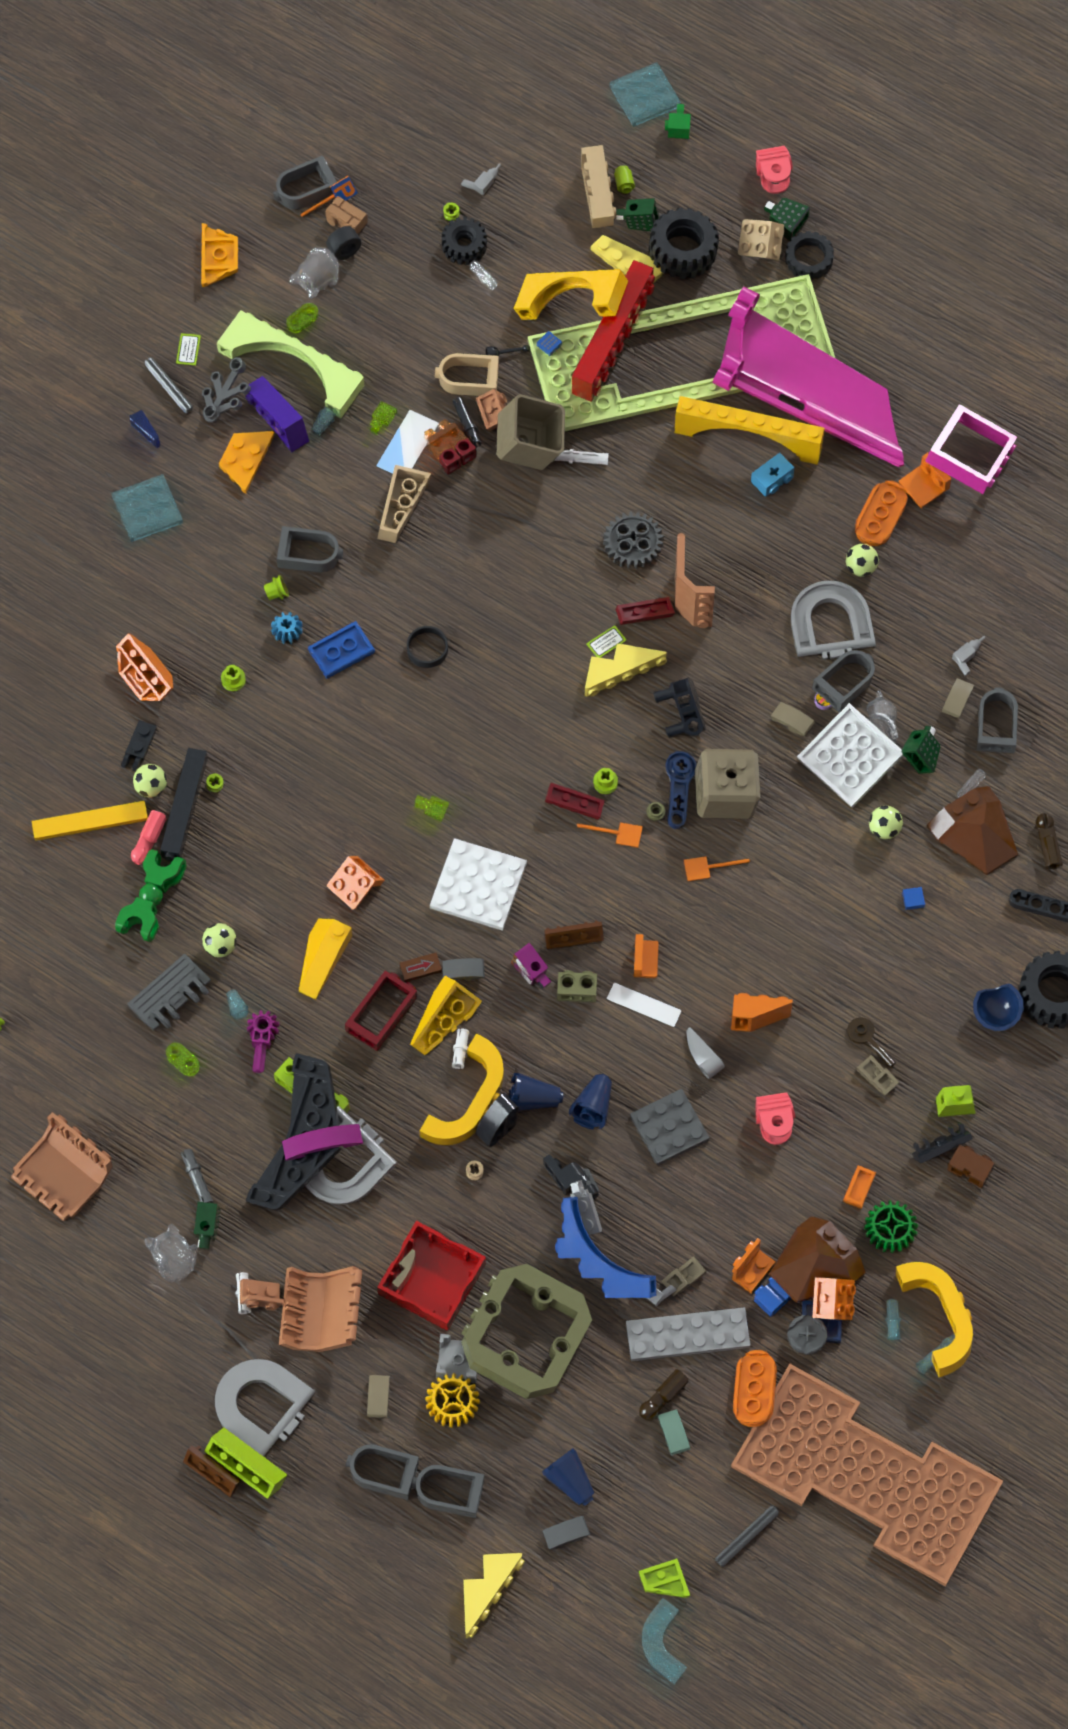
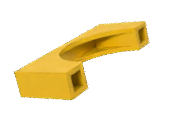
(543, 287)

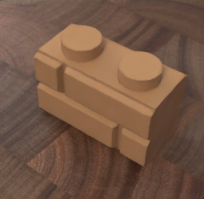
(345, 214)

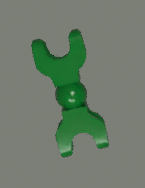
(144, 908)

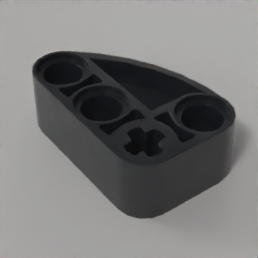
(498, 1120)

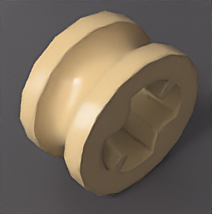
(480, 1169)

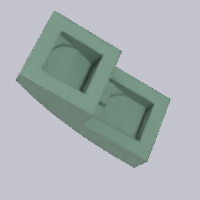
(674, 1432)

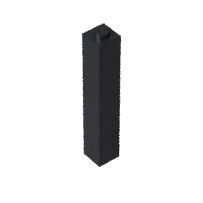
(184, 804)

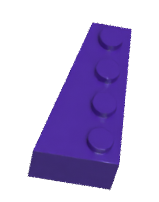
(278, 414)

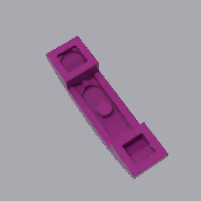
(322, 1139)

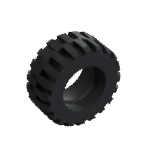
(686, 224)
(1033, 1001)

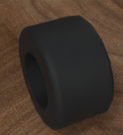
(344, 242)

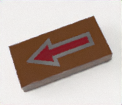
(420, 967)

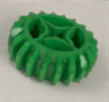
(899, 1226)

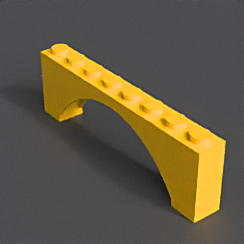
(800, 438)

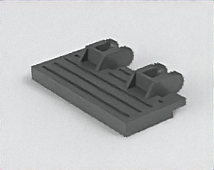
(169, 991)

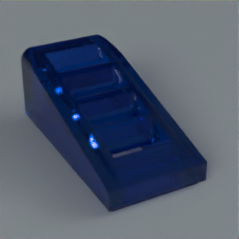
(143, 426)

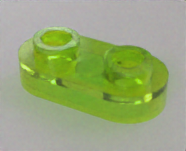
(301, 318)
(181, 1058)

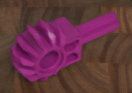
(262, 1038)

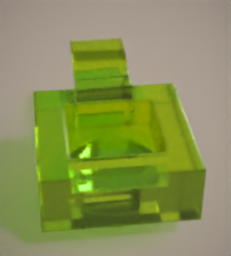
(382, 415)
(434, 807)

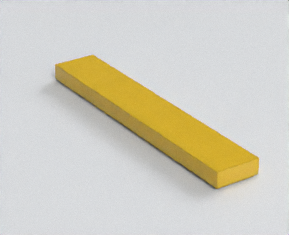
(89, 820)

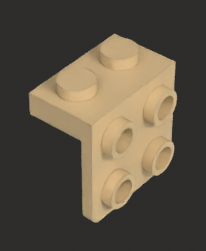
(761, 239)

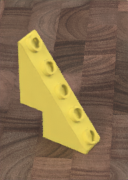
(626, 664)
(481, 1593)

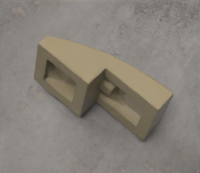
(957, 698)
(793, 718)
(877, 1075)
(406, 1267)
(685, 1275)
(378, 1396)

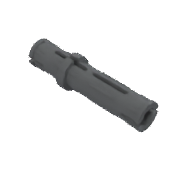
(194, 1171)

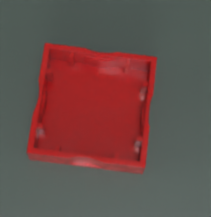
(440, 1277)

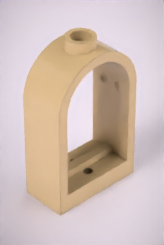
(472, 360)

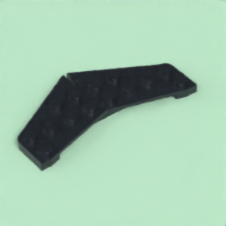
(311, 1109)

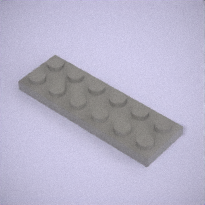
(688, 1334)

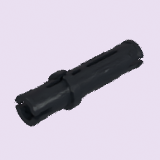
(469, 428)

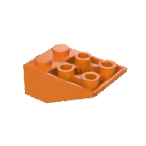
(758, 1011)

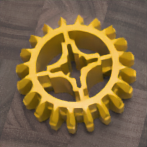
(440, 1388)

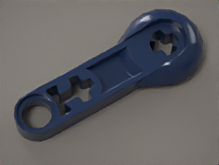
(679, 784)

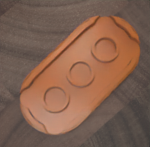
(881, 513)
(754, 1388)

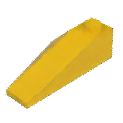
(323, 952)
(445, 1011)

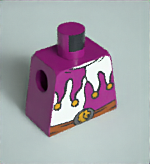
(529, 959)

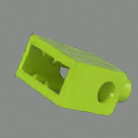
(955, 1101)

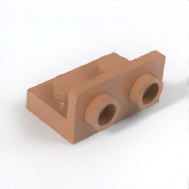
(490, 405)
(260, 1293)

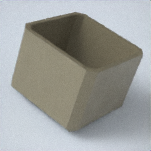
(538, 424)
(722, 796)

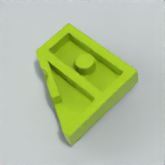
(665, 1579)

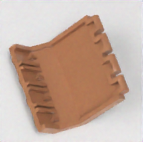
(691, 601)
(63, 1168)
(320, 1309)

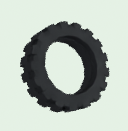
(809, 239)

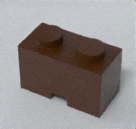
(971, 1164)

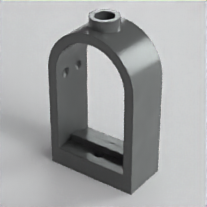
(297, 202)
(287, 562)
(830, 694)
(997, 744)
(409, 1472)
(474, 1494)

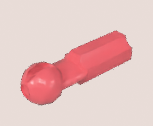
(148, 836)

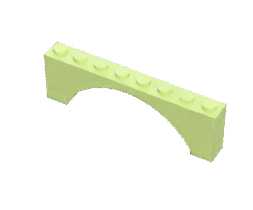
(250, 335)

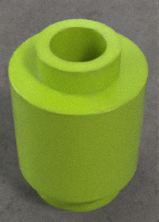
(624, 179)

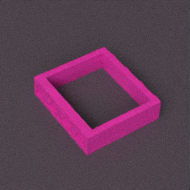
(961, 471)

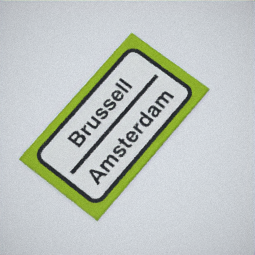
(188, 349)
(606, 641)

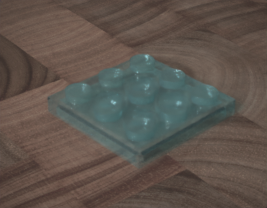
(645, 94)
(147, 507)

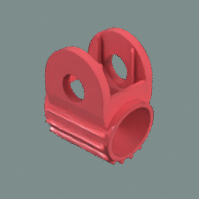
(774, 166)
(775, 1110)

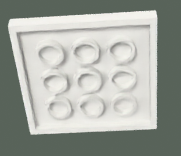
(850, 755)
(478, 884)

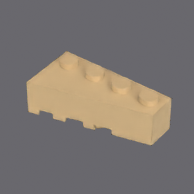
(597, 186)
(403, 496)

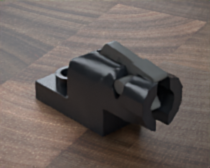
(570, 1174)

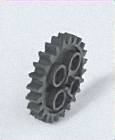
(635, 554)

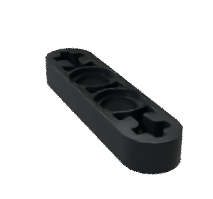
(1046, 902)

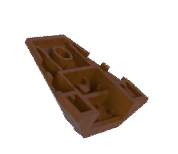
(976, 829)
(818, 1252)

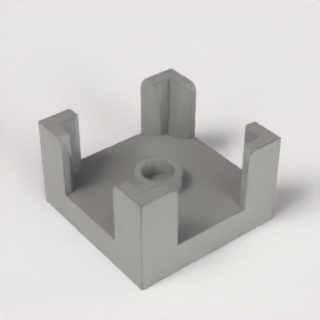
(453, 1360)

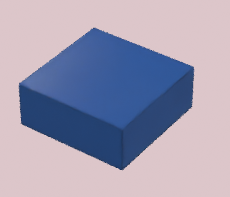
(913, 898)

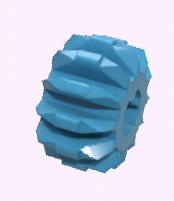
(280, 624)

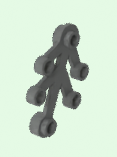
(214, 410)

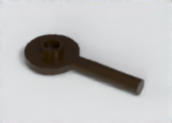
(862, 1031)

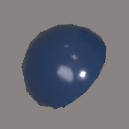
(998, 1007)

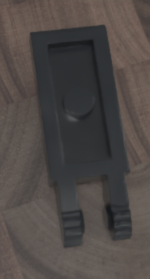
(139, 744)

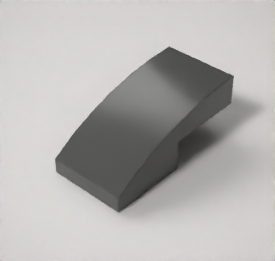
(464, 969)
(566, 1532)

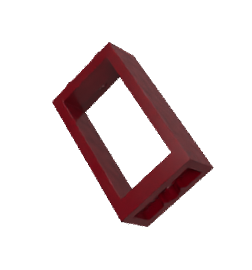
(365, 1035)

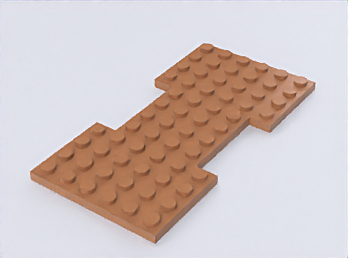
(921, 1504)

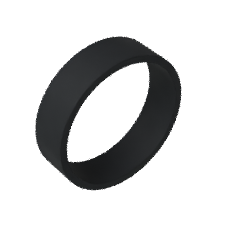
(427, 629)

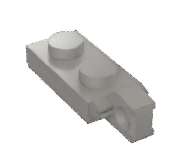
(586, 1208)

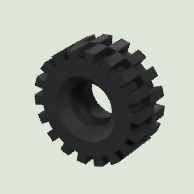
(464, 229)

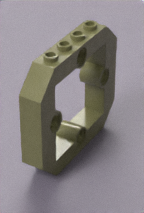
(515, 1376)

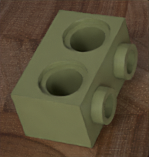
(577, 991)

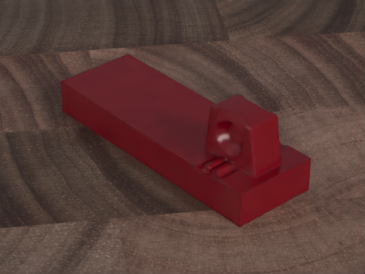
(644, 611)
(574, 801)

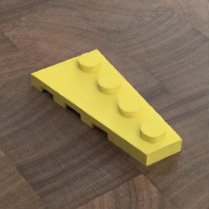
(621, 256)

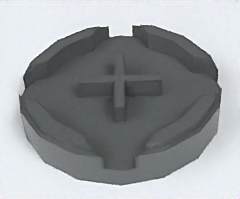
(807, 1334)

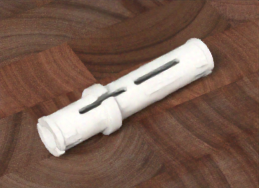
(583, 457)

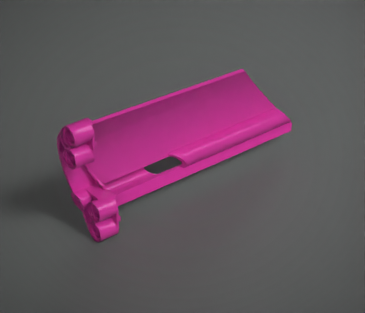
(774, 361)

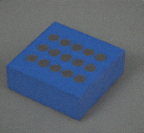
(549, 343)

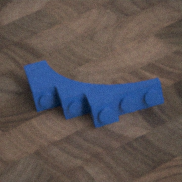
(594, 1264)

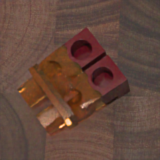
(450, 446)

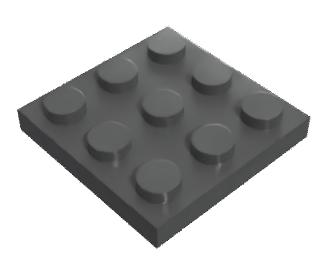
(669, 1127)

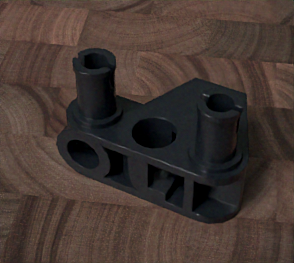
(688, 707)

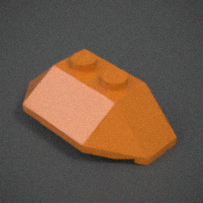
(143, 670)

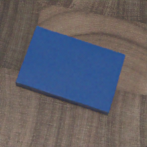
(341, 649)

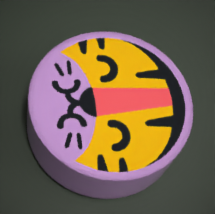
(821, 703)

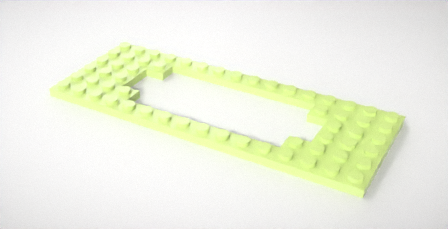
(785, 302)

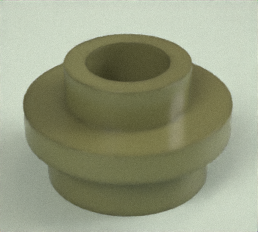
(655, 806)

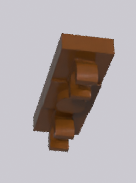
(574, 935)
(211, 1470)

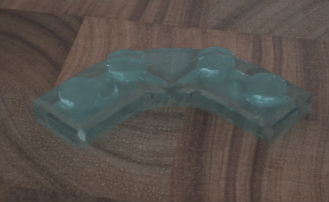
(653, 1644)

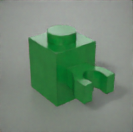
(678, 124)

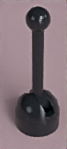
(493, 351)

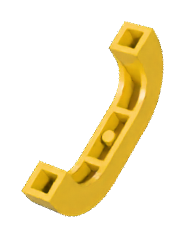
(457, 1131)
(928, 1276)

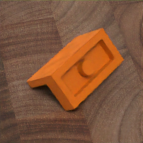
(645, 957)

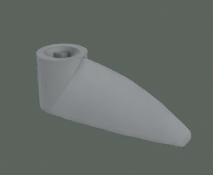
(705, 1058)

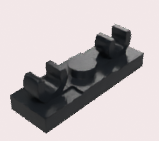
(941, 1144)

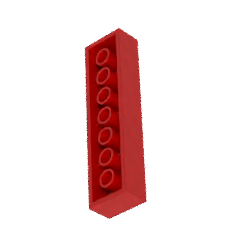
(612, 332)

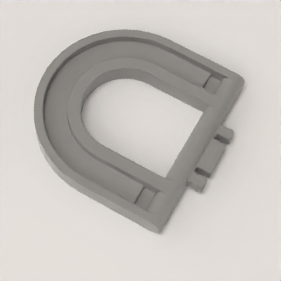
(836, 593)
(365, 1179)
(272, 1375)

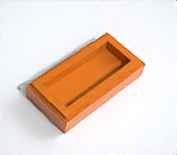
(859, 1187)

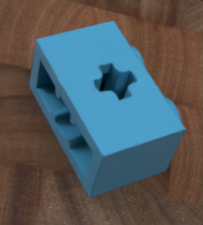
(772, 474)

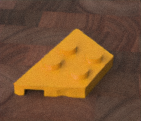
(218, 255)
(245, 456)

